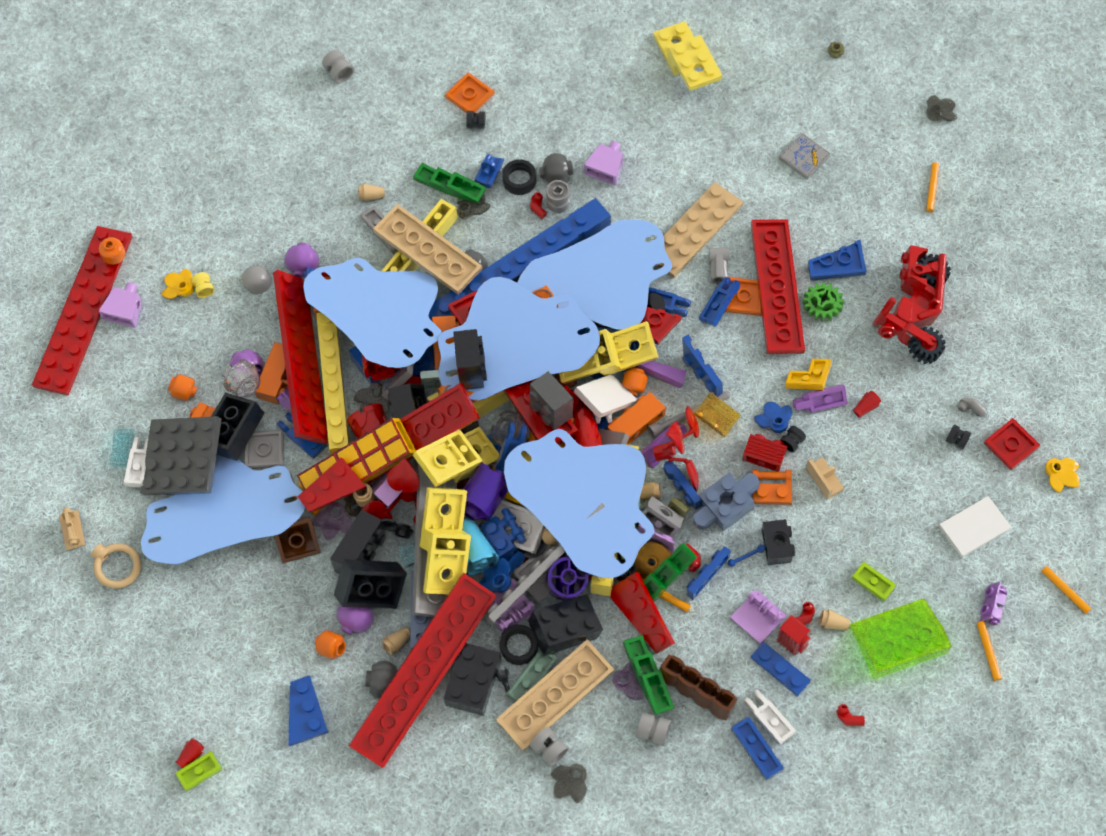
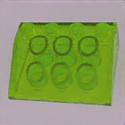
(900, 638)

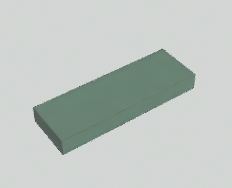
(531, 675)

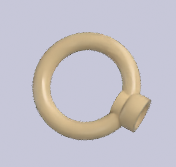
(101, 553)

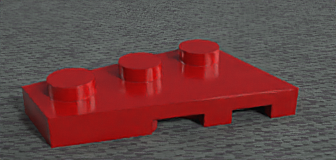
(660, 323)
(332, 485)

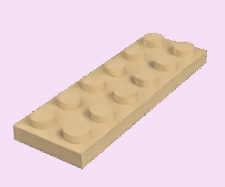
(699, 226)
(427, 249)
(554, 694)

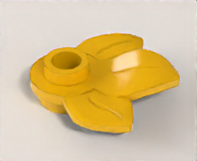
(178, 284)
(1064, 475)

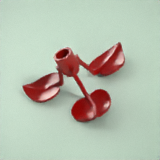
(667, 450)
(400, 478)

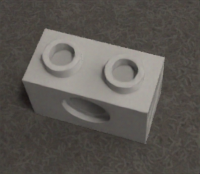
(662, 517)

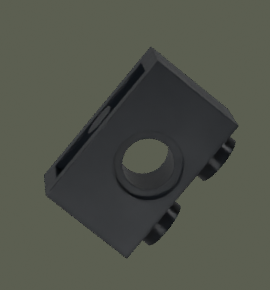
(777, 531)

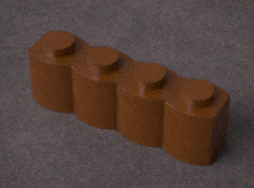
(701, 689)

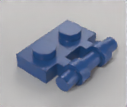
(498, 536)

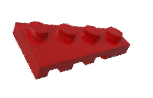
(639, 608)

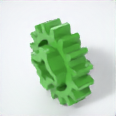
(829, 308)

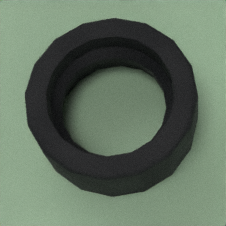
(519, 189)
(513, 659)

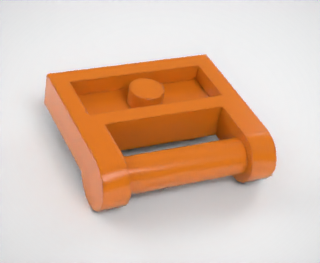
(773, 492)

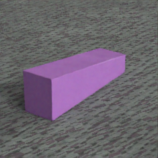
(664, 372)

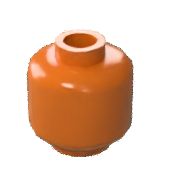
(112, 251)
(635, 381)
(182, 387)
(330, 644)

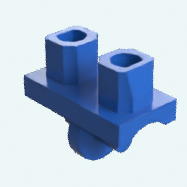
(489, 170)

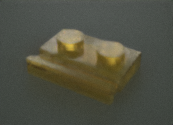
(717, 414)

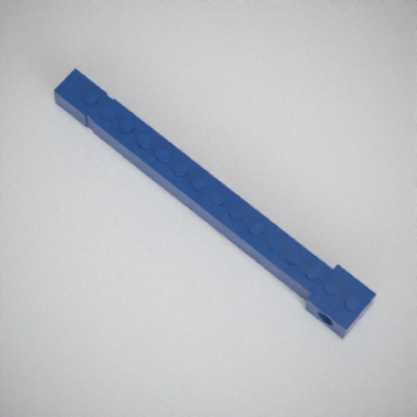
(577, 227)

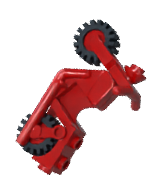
(926, 287)

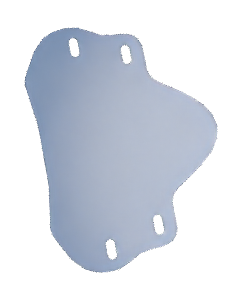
(605, 272)
(377, 309)
(521, 336)
(570, 484)
(238, 509)

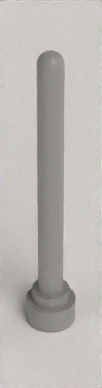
(656, 429)

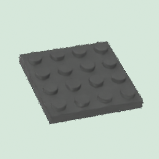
(181, 456)

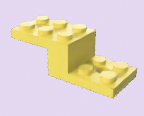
(687, 56)
(615, 353)
(456, 455)
(444, 539)

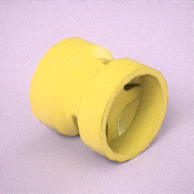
(202, 284)

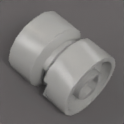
(337, 66)
(558, 196)
(653, 729)
(555, 750)

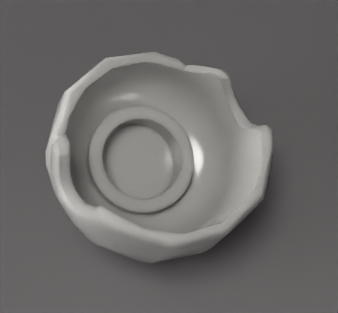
(256, 279)

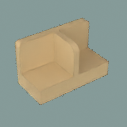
(824, 477)

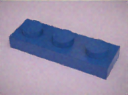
(707, 572)
(780, 669)
(757, 748)

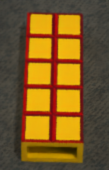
(368, 454)

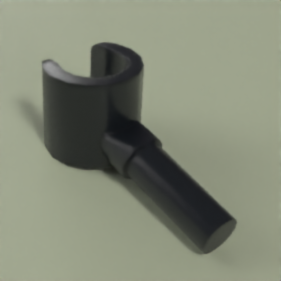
(504, 679)

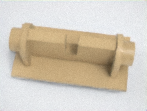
(71, 529)

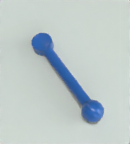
(761, 548)

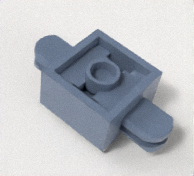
(726, 501)

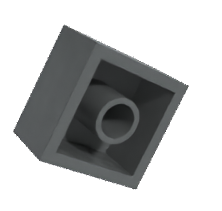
(551, 401)

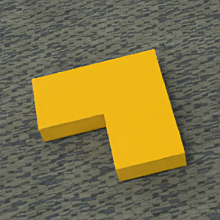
(813, 379)

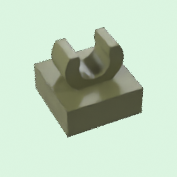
(678, 507)

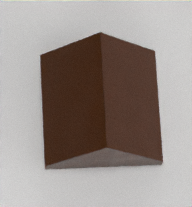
(298, 541)

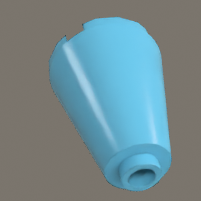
(480, 551)

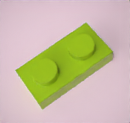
(873, 581)
(198, 771)

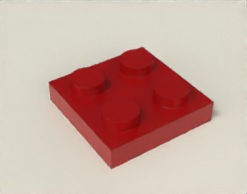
(1012, 444)

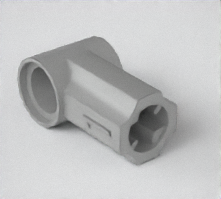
(718, 261)

